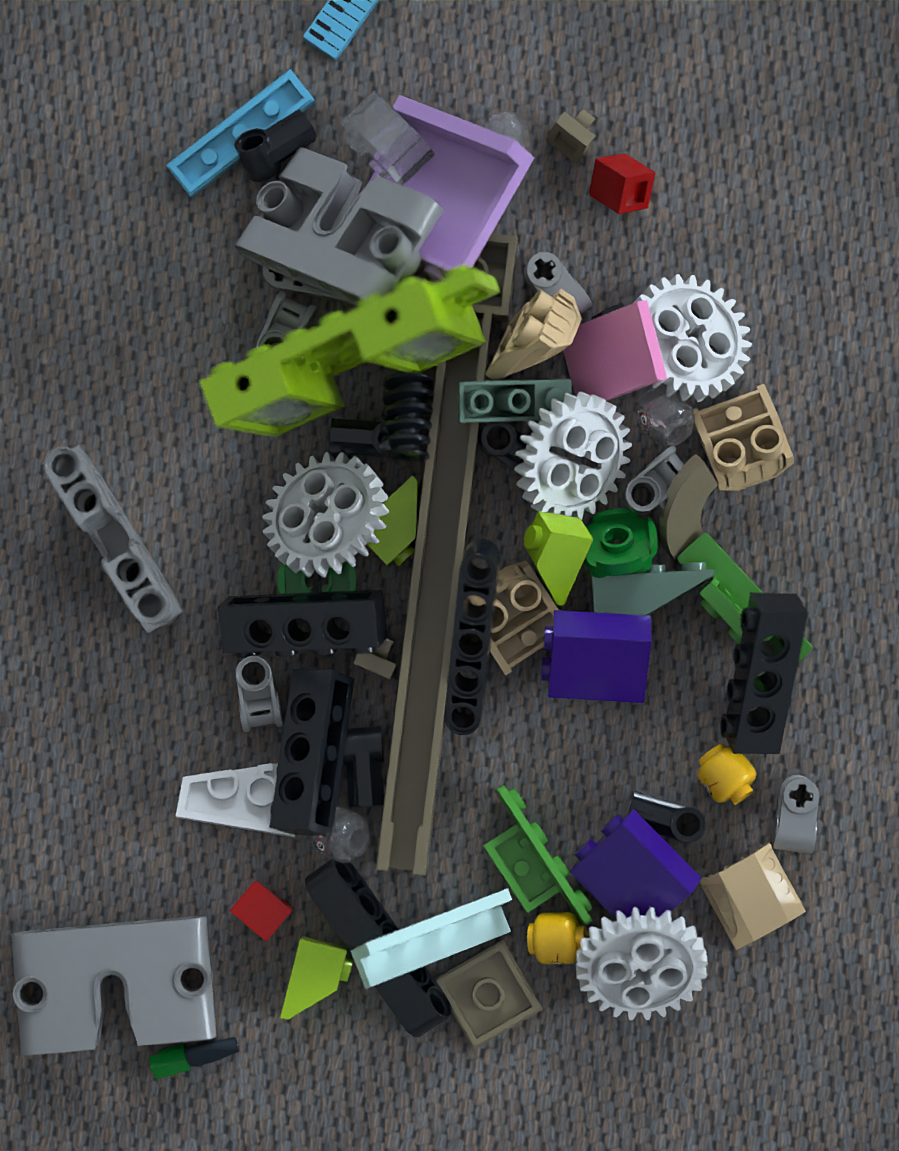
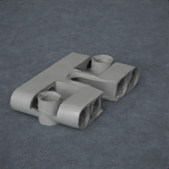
(330, 236)
(114, 536)
(142, 953)

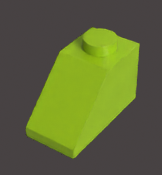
(401, 525)
(557, 550)
(315, 974)

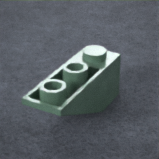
(508, 398)
(647, 591)

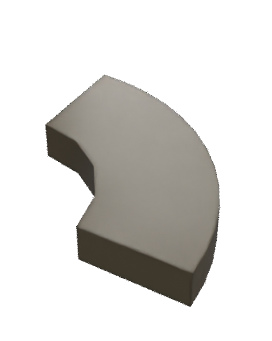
(682, 514)

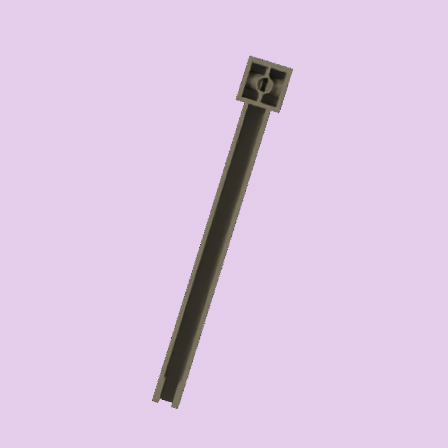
(434, 586)

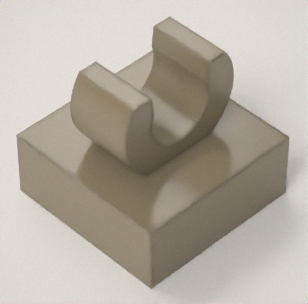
(572, 135)
(377, 661)

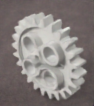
(690, 337)
(582, 427)
(325, 514)
(641, 963)

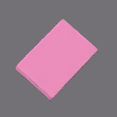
(615, 353)

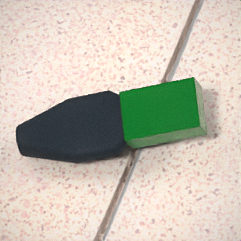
(179, 1059)

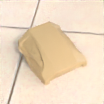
(536, 333)
(748, 432)
(518, 620)
(752, 897)

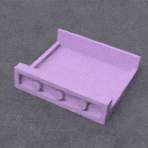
(468, 177)

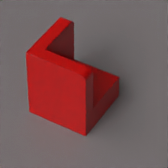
(621, 183)
(261, 910)

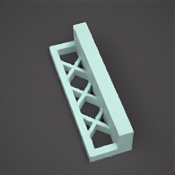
(432, 939)

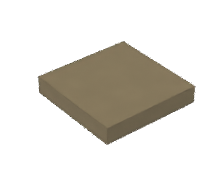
(488, 994)

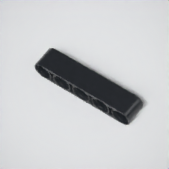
(475, 620)
(360, 919)

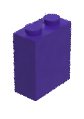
(597, 656)
(633, 869)

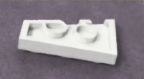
(231, 798)

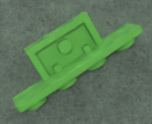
(728, 590)
(527, 864)

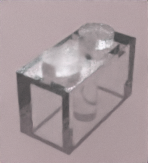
(387, 138)

